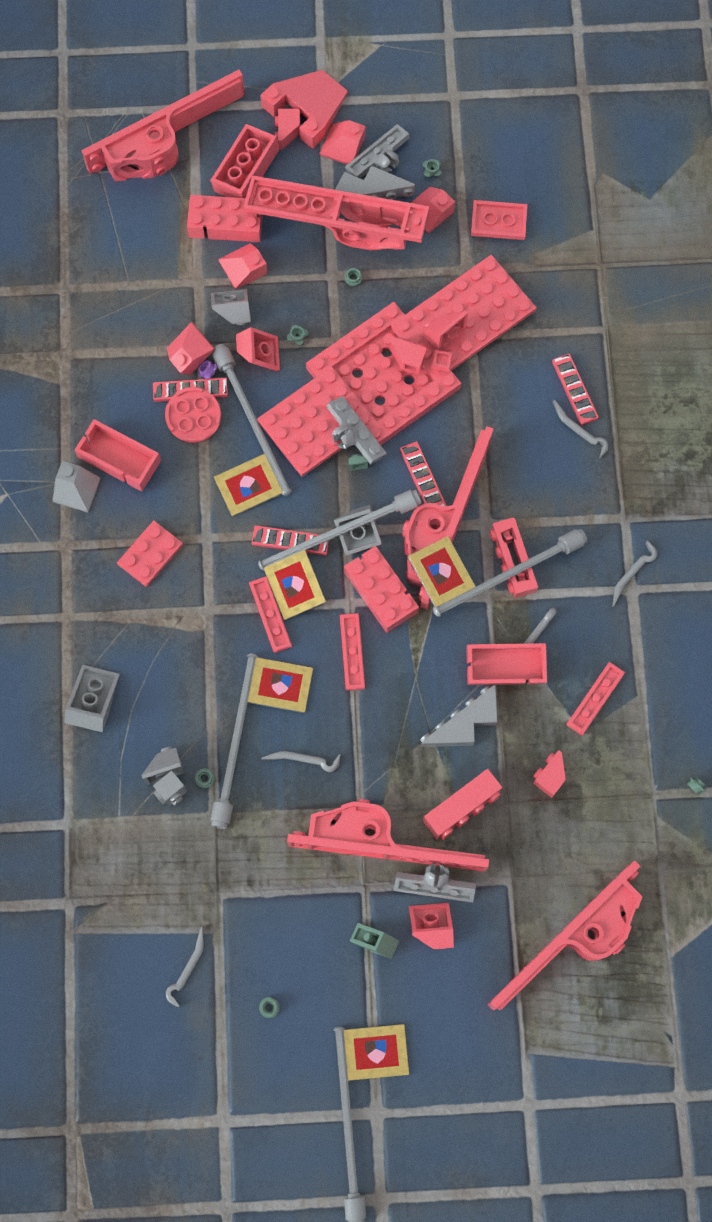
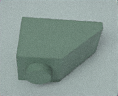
(374, 940)

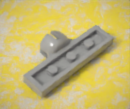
(379, 154)
(353, 431)
(435, 884)

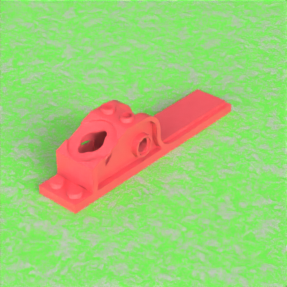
(152, 140)
(324, 206)
(434, 522)
(349, 837)
(599, 916)

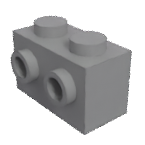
(169, 789)

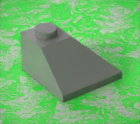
(232, 306)
(75, 487)
(361, 537)
(162, 764)

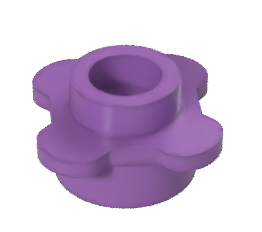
(207, 369)

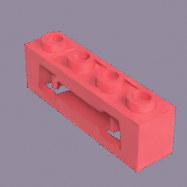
(503, 529)

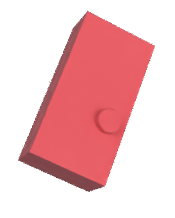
(248, 156)

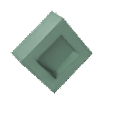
(357, 462)

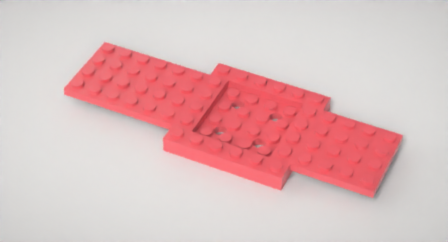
(305, 426)

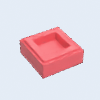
(442, 360)

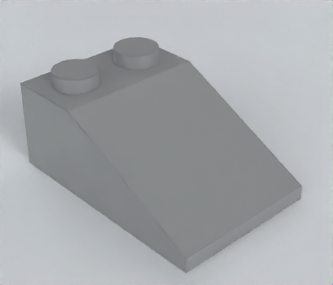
(91, 698)

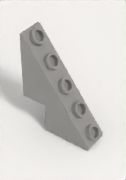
(376, 184)
(460, 728)

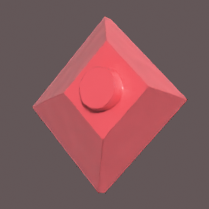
(344, 141)
(440, 206)
(244, 265)
(445, 329)
(259, 348)
(189, 350)
(432, 925)

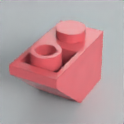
(288, 126)
(408, 355)
(552, 776)

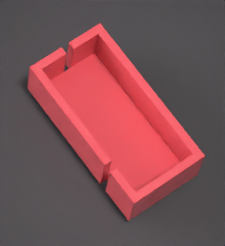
(223, 219)
(118, 455)
(381, 589)
(506, 664)
(462, 804)

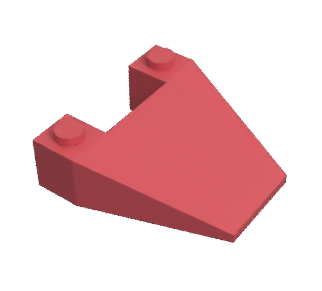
(316, 97)

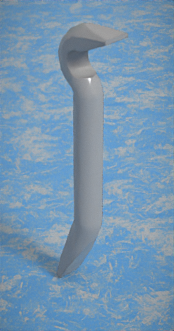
(579, 430)
(633, 570)
(541, 626)
(304, 758)
(187, 970)

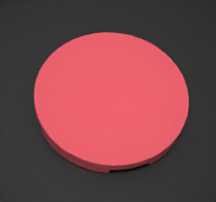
(193, 415)

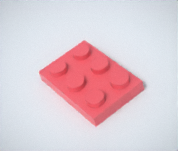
(499, 220)
(150, 553)

